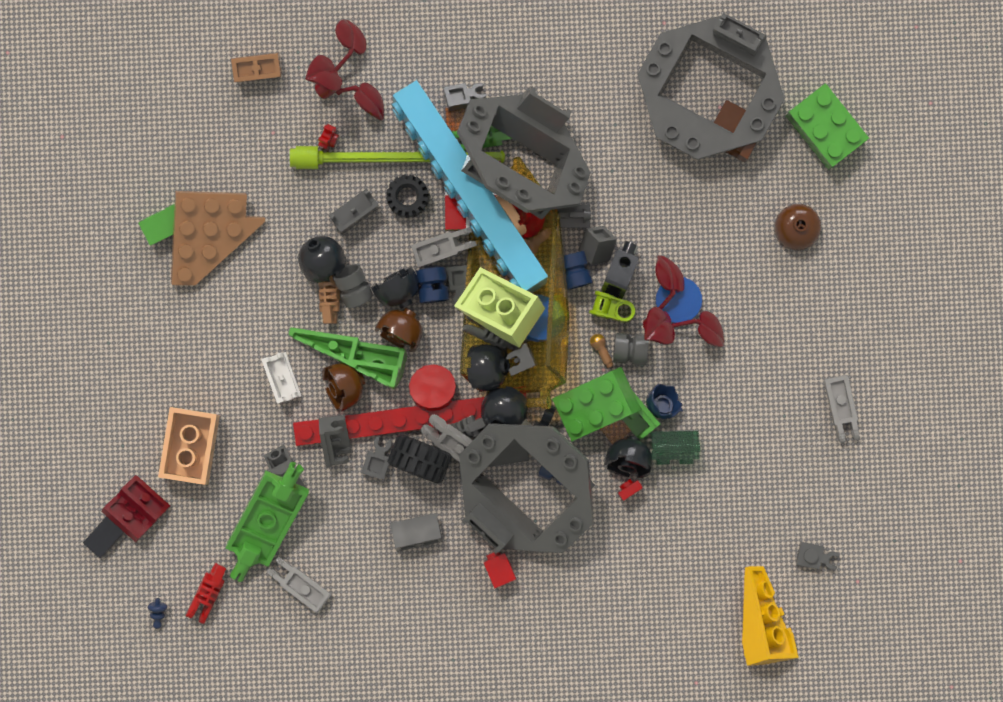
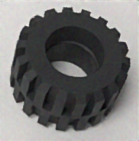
(419, 458)

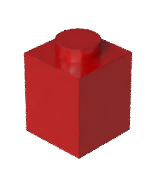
(499, 569)

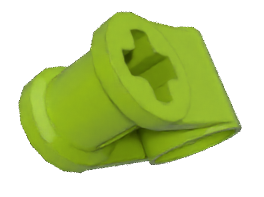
(610, 307)

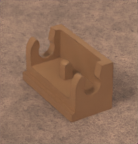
(256, 67)

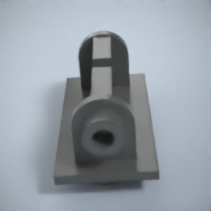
(575, 216)

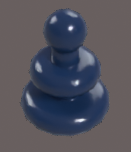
(157, 612)

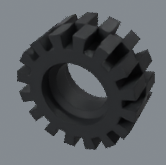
(407, 210)

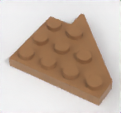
(207, 231)

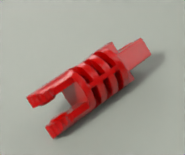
(207, 592)

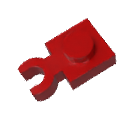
(328, 138)

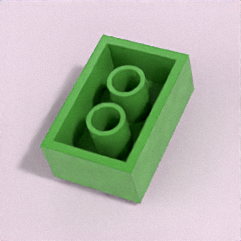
(827, 126)
(596, 404)

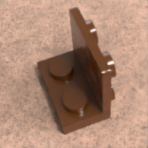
(729, 119)

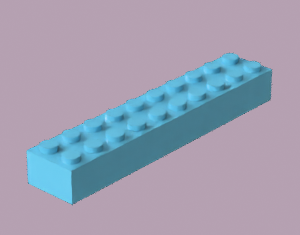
(473, 199)

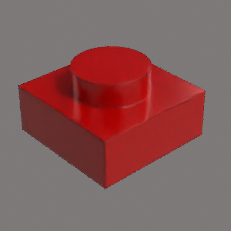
(628, 489)

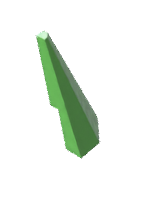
(376, 361)

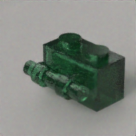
(674, 446)

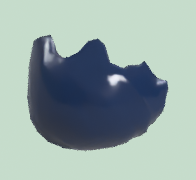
(663, 402)

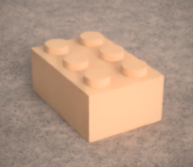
(189, 446)

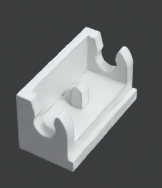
(281, 378)

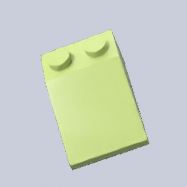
(500, 306)

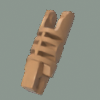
(329, 301)

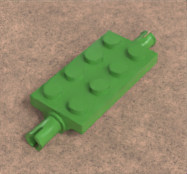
(266, 520)

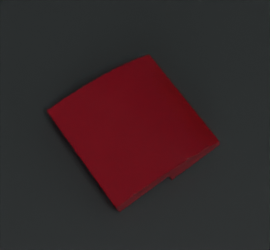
(135, 508)

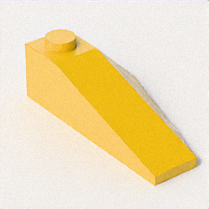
(764, 631)

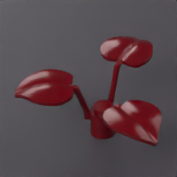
(329, 82)
(658, 322)

